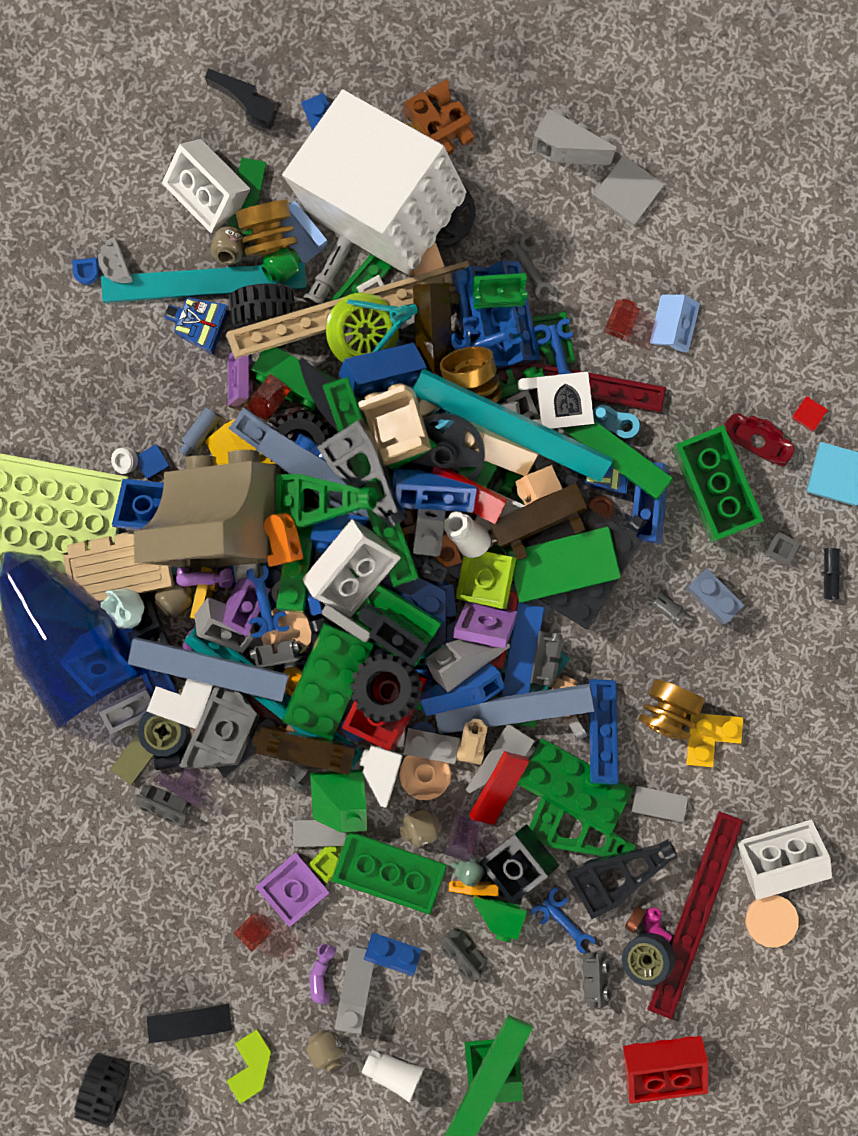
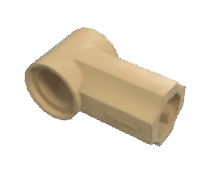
(472, 743)

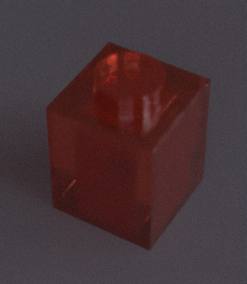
(622, 319)
(268, 397)
(253, 932)

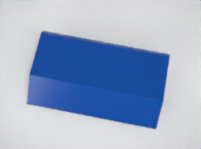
(494, 320)

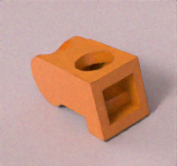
(283, 539)

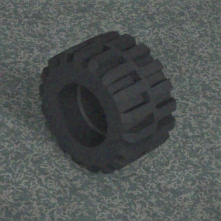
(260, 303)
(307, 421)
(364, 682)
(102, 1090)

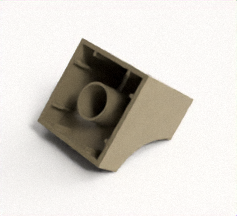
(211, 514)

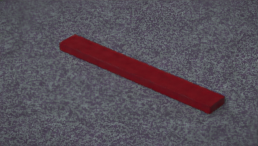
(606, 388)
(696, 912)

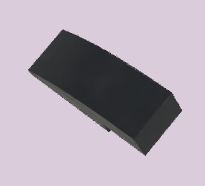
(314, 382)
(188, 1023)

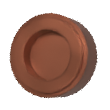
(602, 505)
(635, 919)

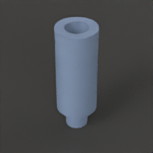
(199, 431)

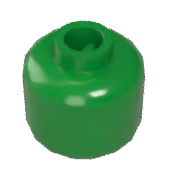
(281, 265)

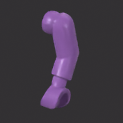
(187, 578)
(316, 977)

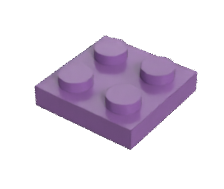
(238, 379)
(485, 624)
(292, 889)

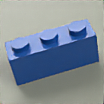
(383, 369)
(651, 511)

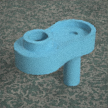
(614, 421)

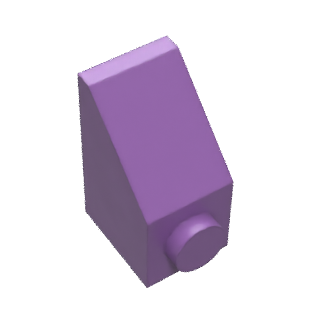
(242, 607)

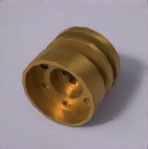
(266, 227)
(473, 370)
(671, 709)

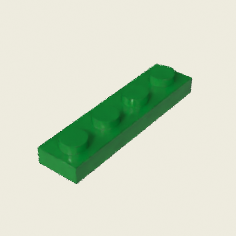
(292, 588)

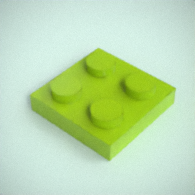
(486, 579)

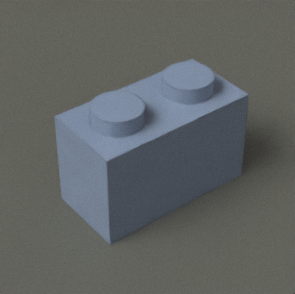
(714, 596)

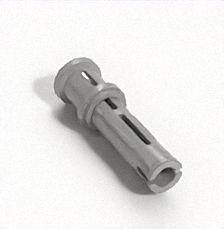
(325, 280)

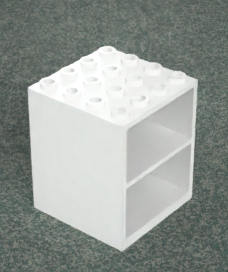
(375, 181)

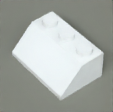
(205, 184)
(357, 549)
(381, 771)
(785, 859)

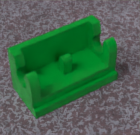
(499, 291)

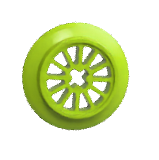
(337, 321)

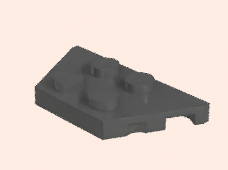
(221, 731)

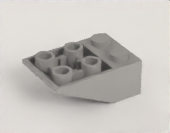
(567, 142)

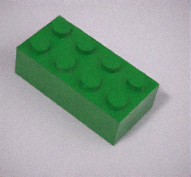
(717, 484)

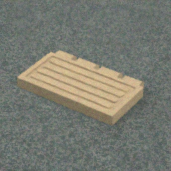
(113, 567)

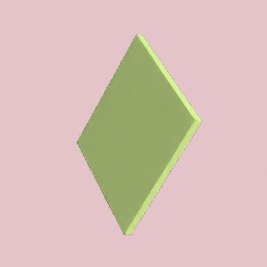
(54, 506)

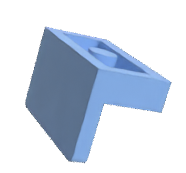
(308, 236)
(675, 322)

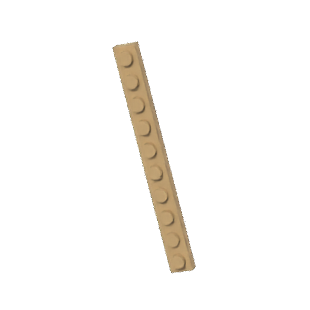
(313, 320)

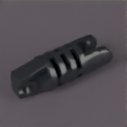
(429, 567)

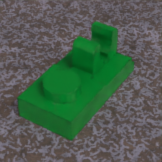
(511, 386)

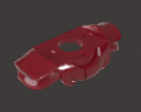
(776, 447)

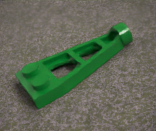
(291, 498)
(545, 825)

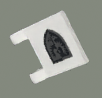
(562, 399)

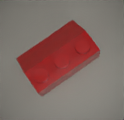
(384, 734)
(666, 1069)

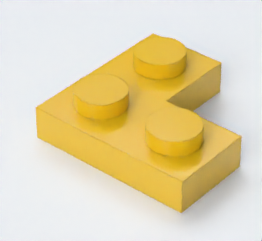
(708, 730)

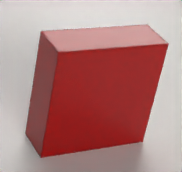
(809, 413)

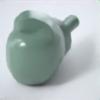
(468, 872)

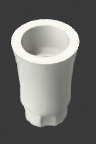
(468, 535)
(393, 1074)

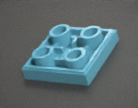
(835, 474)

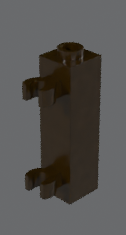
(433, 323)
(538, 517)
(304, 749)

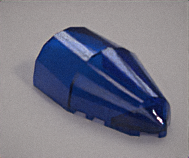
(61, 637)

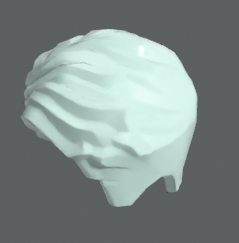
(123, 607)

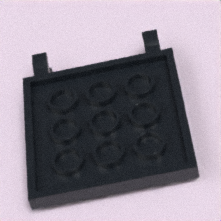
(585, 603)

